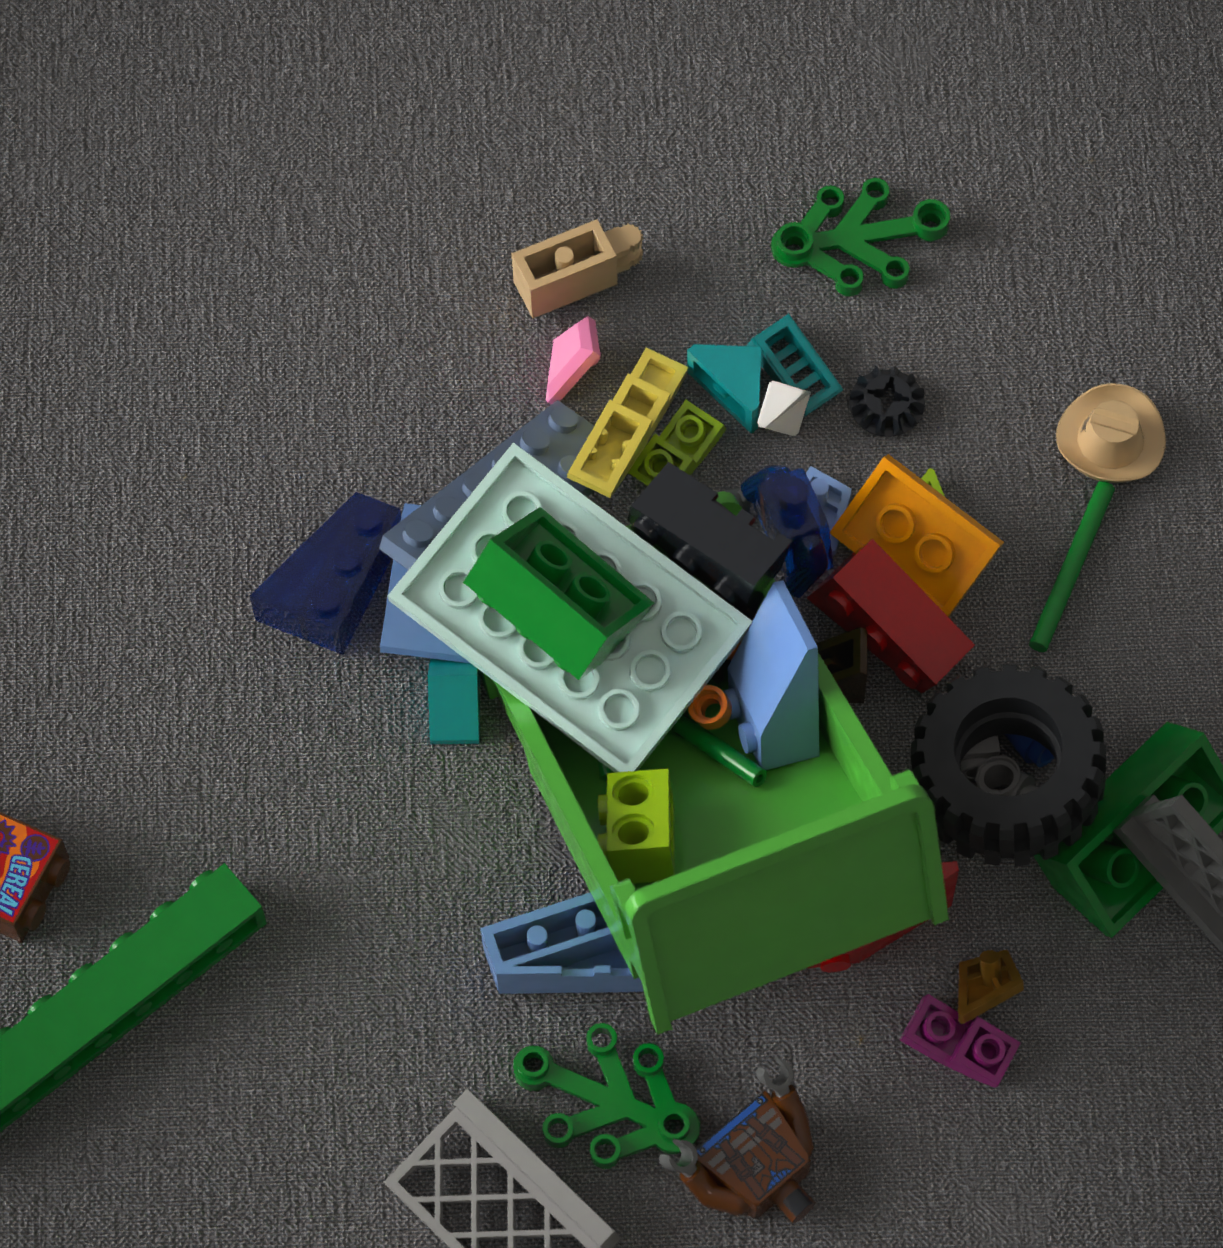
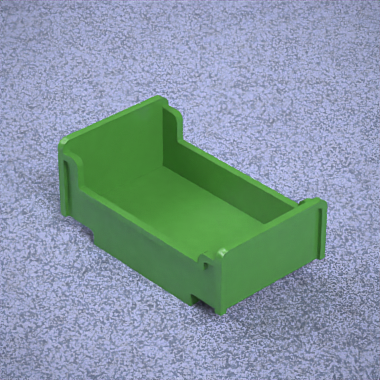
(761, 873)

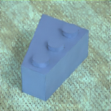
(557, 951)

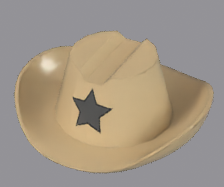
(1112, 434)

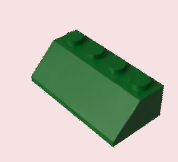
(1099, 869)

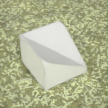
(783, 408)

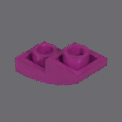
(968, 1048)

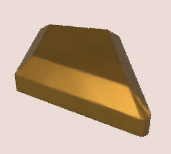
(986, 983)

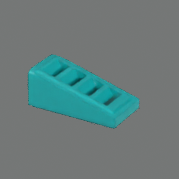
(798, 343)

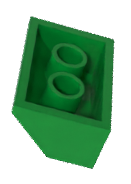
(557, 592)

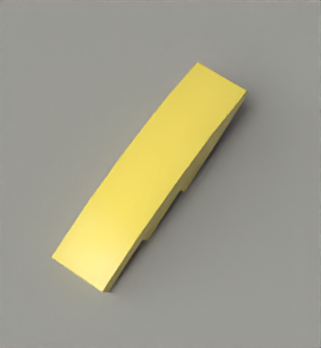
(627, 423)

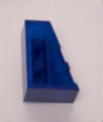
(330, 576)

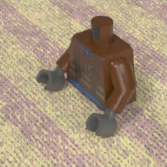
(754, 1156)

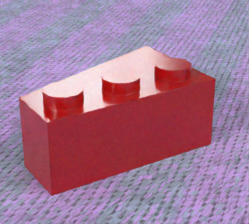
(900, 619)

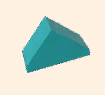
(730, 377)
(453, 702)

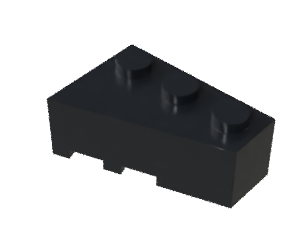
(707, 537)

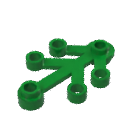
(854, 236)
(612, 1102)

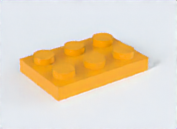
(920, 531)

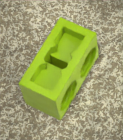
(638, 825)

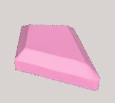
(572, 357)

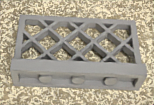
(520, 1166)

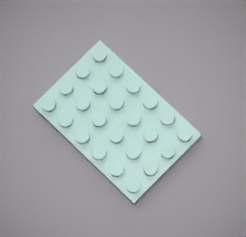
(648, 679)

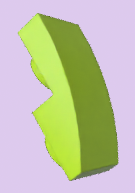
(682, 443)

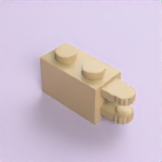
(574, 265)

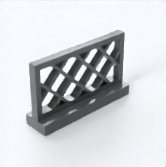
(1181, 856)

